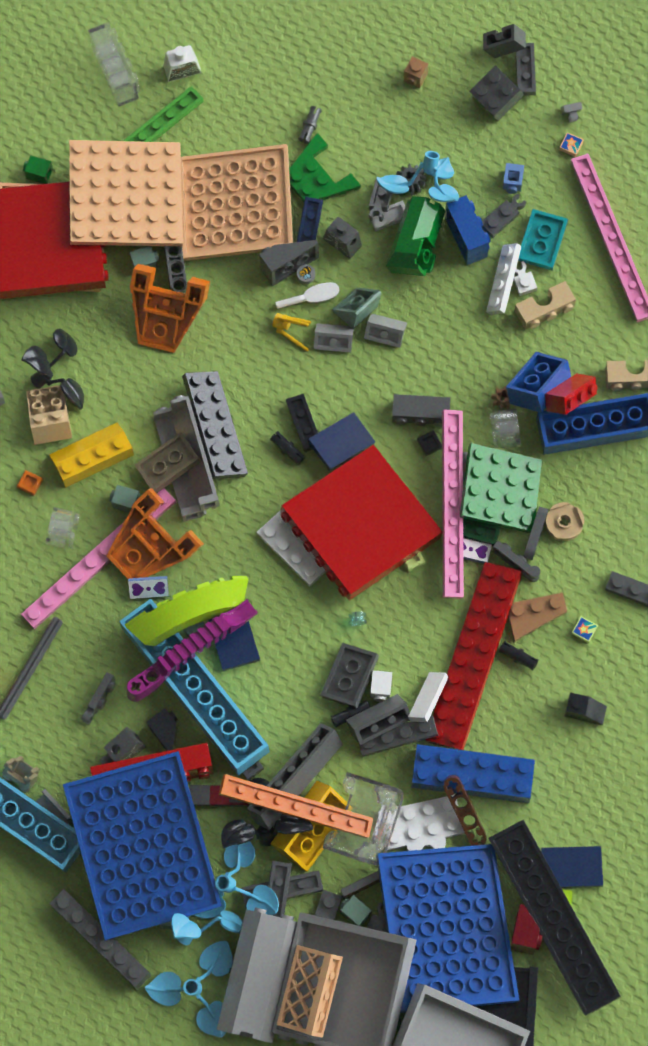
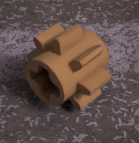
(497, 397)

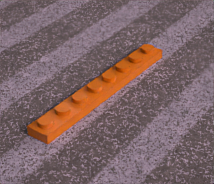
(295, 806)

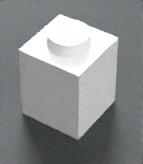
(381, 685)

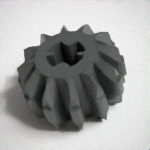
(418, 183)

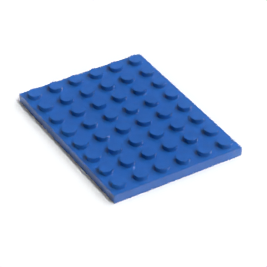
(142, 845)
(458, 917)

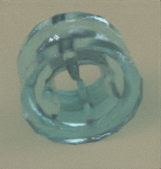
(357, 618)

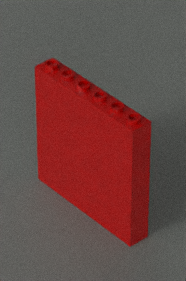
(37, 245)
(360, 522)

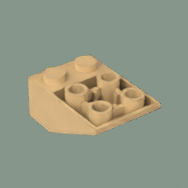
(48, 415)

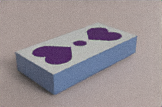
(476, 550)
(148, 587)

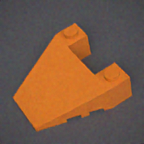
(161, 313)
(145, 545)

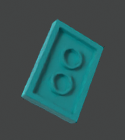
(542, 239)

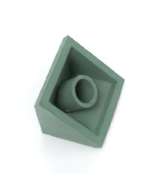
(357, 305)

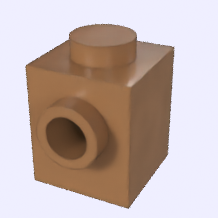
(416, 72)

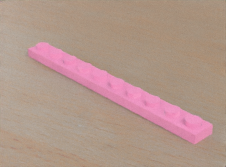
(611, 236)
(451, 503)
(81, 573)

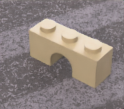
(532, 314)
(620, 378)

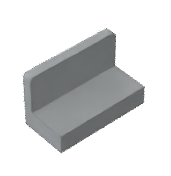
(385, 330)
(333, 337)
(52, 805)

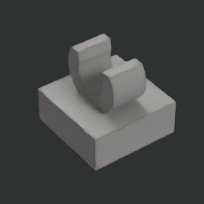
(571, 110)

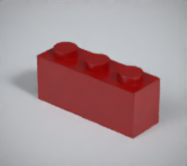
(571, 393)

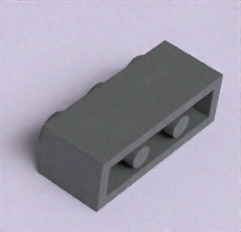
(419, 409)
(378, 719)

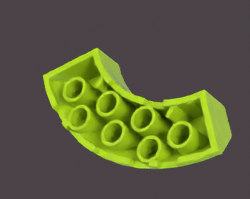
(188, 609)

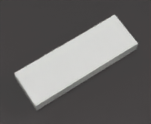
(428, 697)

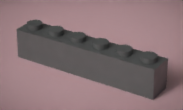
(300, 770)
(92, 932)

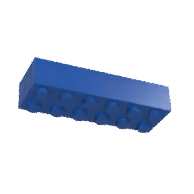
(594, 424)
(480, 773)

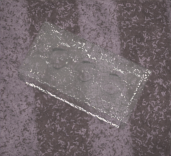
(114, 64)

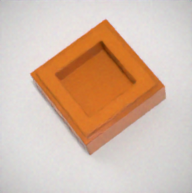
(29, 483)

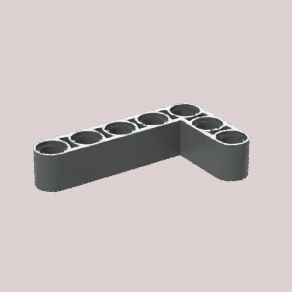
(175, 262)

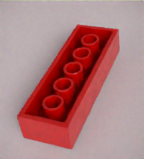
(195, 761)

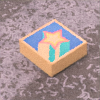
(571, 144)

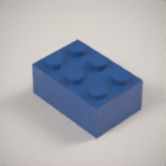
(467, 230)
(535, 379)

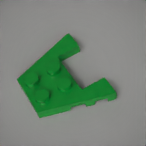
(311, 180)

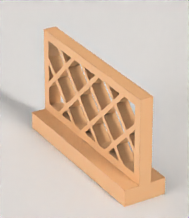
(321, 994)

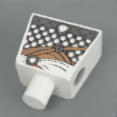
(181, 63)

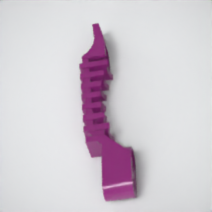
(187, 648)

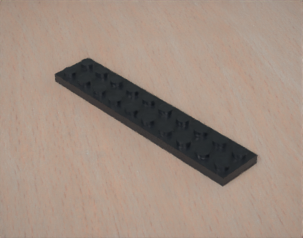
(554, 917)

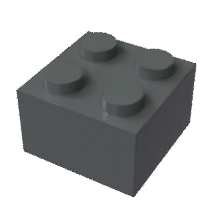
(496, 93)

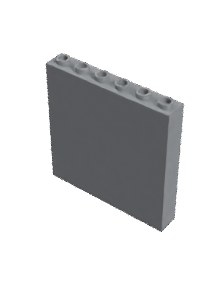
(367, 987)
(447, 1021)

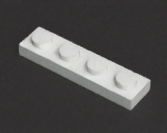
(503, 279)

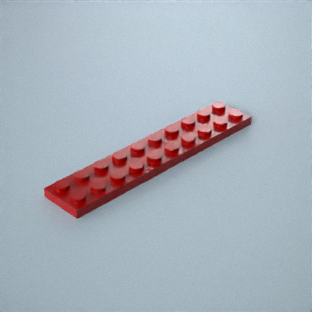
(474, 655)

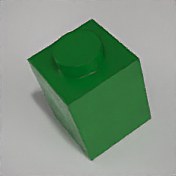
(38, 169)

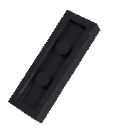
(302, 420)

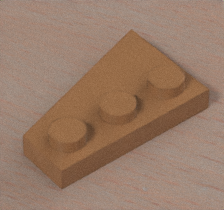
(533, 613)

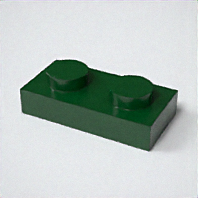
(480, 531)

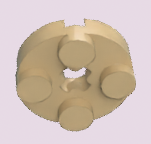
(570, 513)

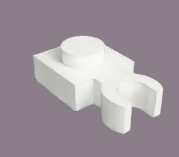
(524, 281)

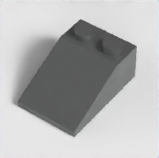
(285, 259)

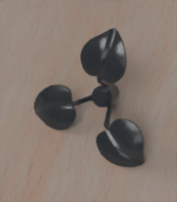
(38, 360)
(239, 832)

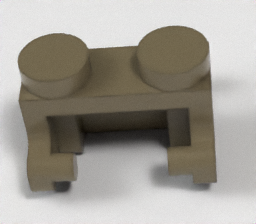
(21, 773)

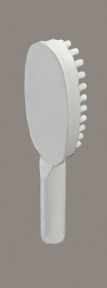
(314, 294)

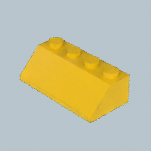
(92, 454)
(307, 846)

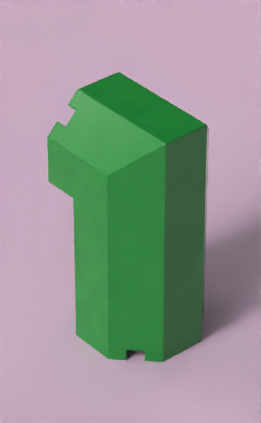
(416, 238)

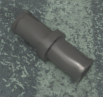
(309, 124)

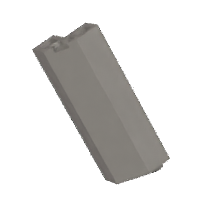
(196, 487)
(257, 975)

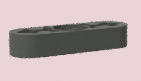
(535, 533)

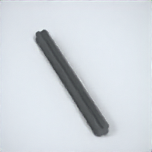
(30, 667)

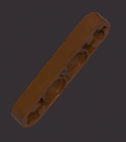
(468, 809)

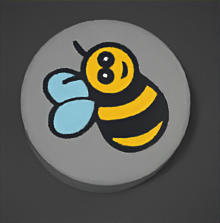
(306, 274)

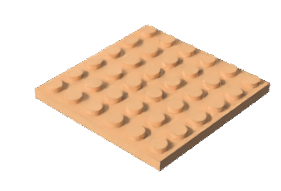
(125, 193)
(235, 202)

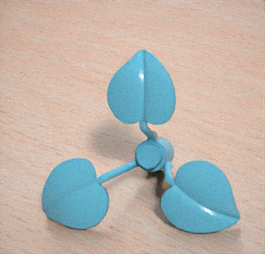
(432, 166)
(262, 897)
(187, 930)
(166, 986)

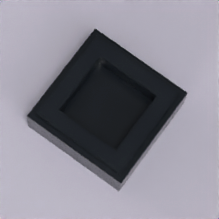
(429, 443)

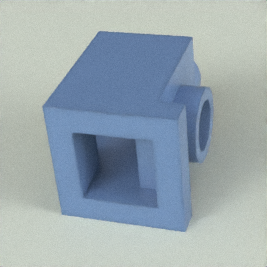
(515, 173)

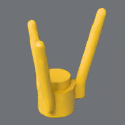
(283, 322)

